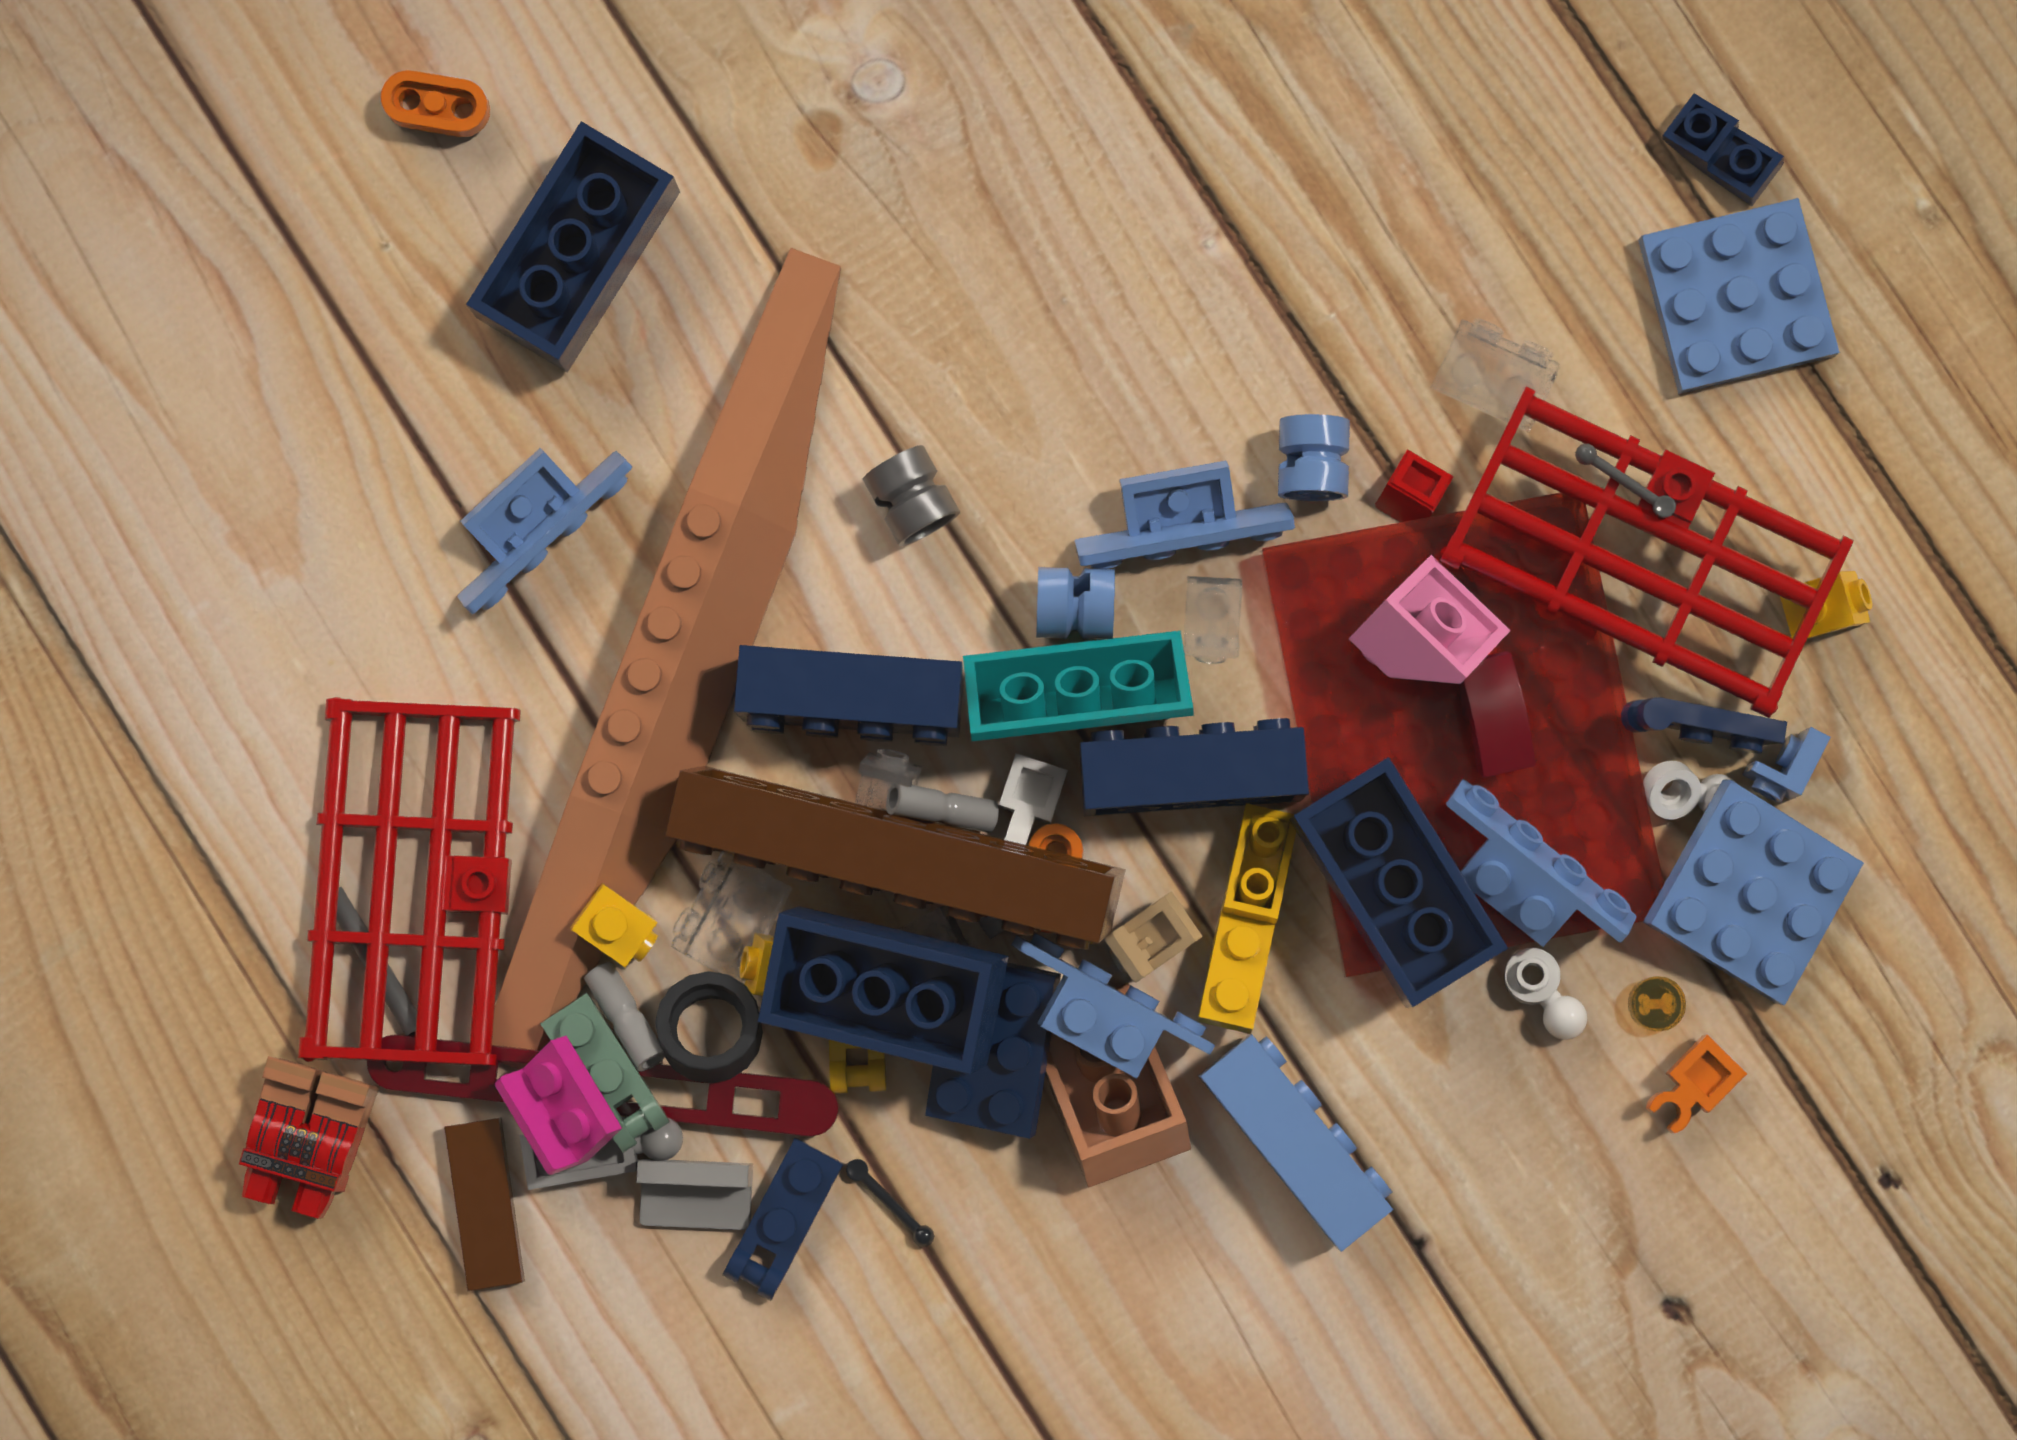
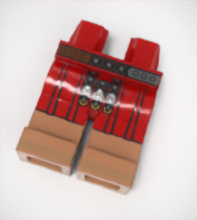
(305, 1132)

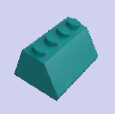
(1077, 686)

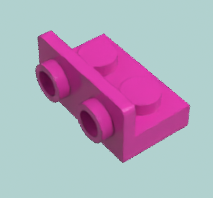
(559, 1107)

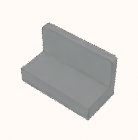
(695, 1194)

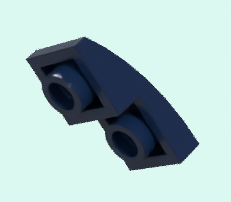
(1721, 150)

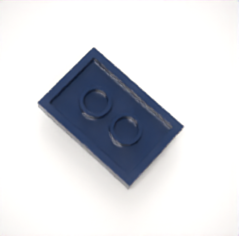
(1010, 1087)

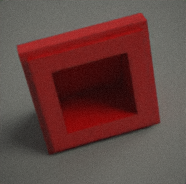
(1413, 489)

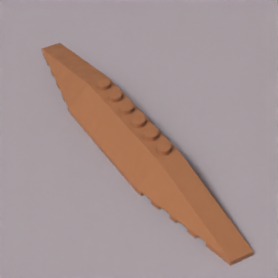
(682, 649)

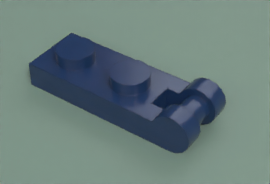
(1702, 723)
(784, 1216)

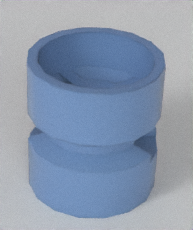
(1313, 457)
(1075, 603)

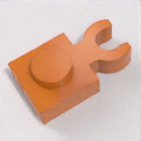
(1701, 1078)

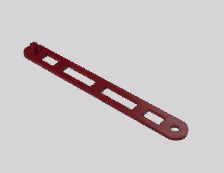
(804, 1104)

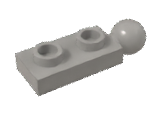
(609, 1160)

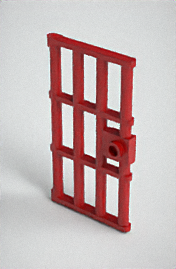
(1687, 486)
(452, 883)

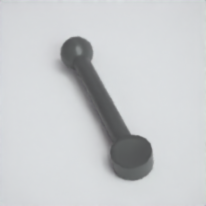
(1662, 506)

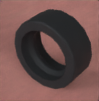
(703, 987)

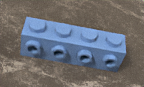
(1296, 1142)

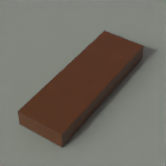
(484, 1204)

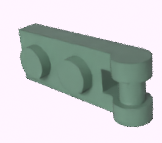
(608, 1067)

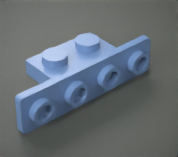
(1181, 512)
(528, 515)
(1528, 877)
(1102, 1019)

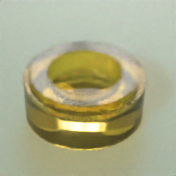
(1657, 1003)

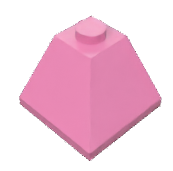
(1429, 629)

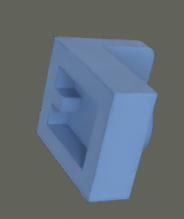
(1798, 761)

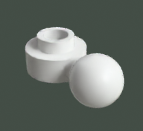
(1683, 793)
(1562, 1015)

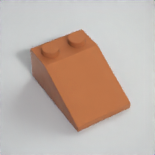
(1112, 1116)

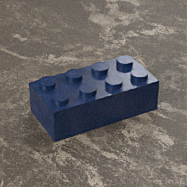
(574, 246)
(849, 692)
(1193, 770)
(1398, 883)
(883, 989)

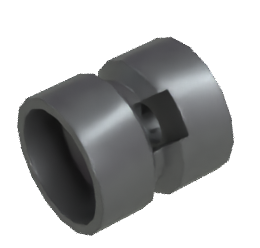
(913, 499)

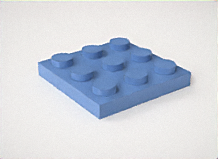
(1738, 296)
(1753, 892)

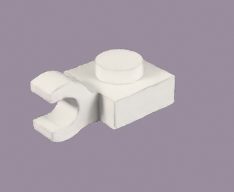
(1031, 795)

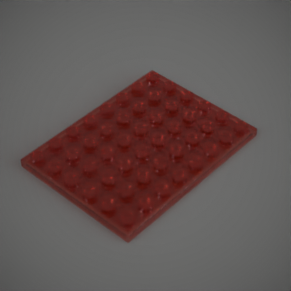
(1587, 772)

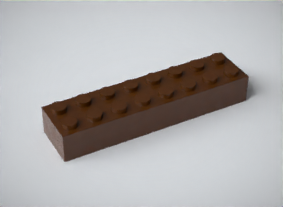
(895, 854)

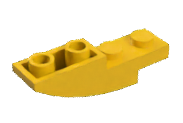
(1247, 919)

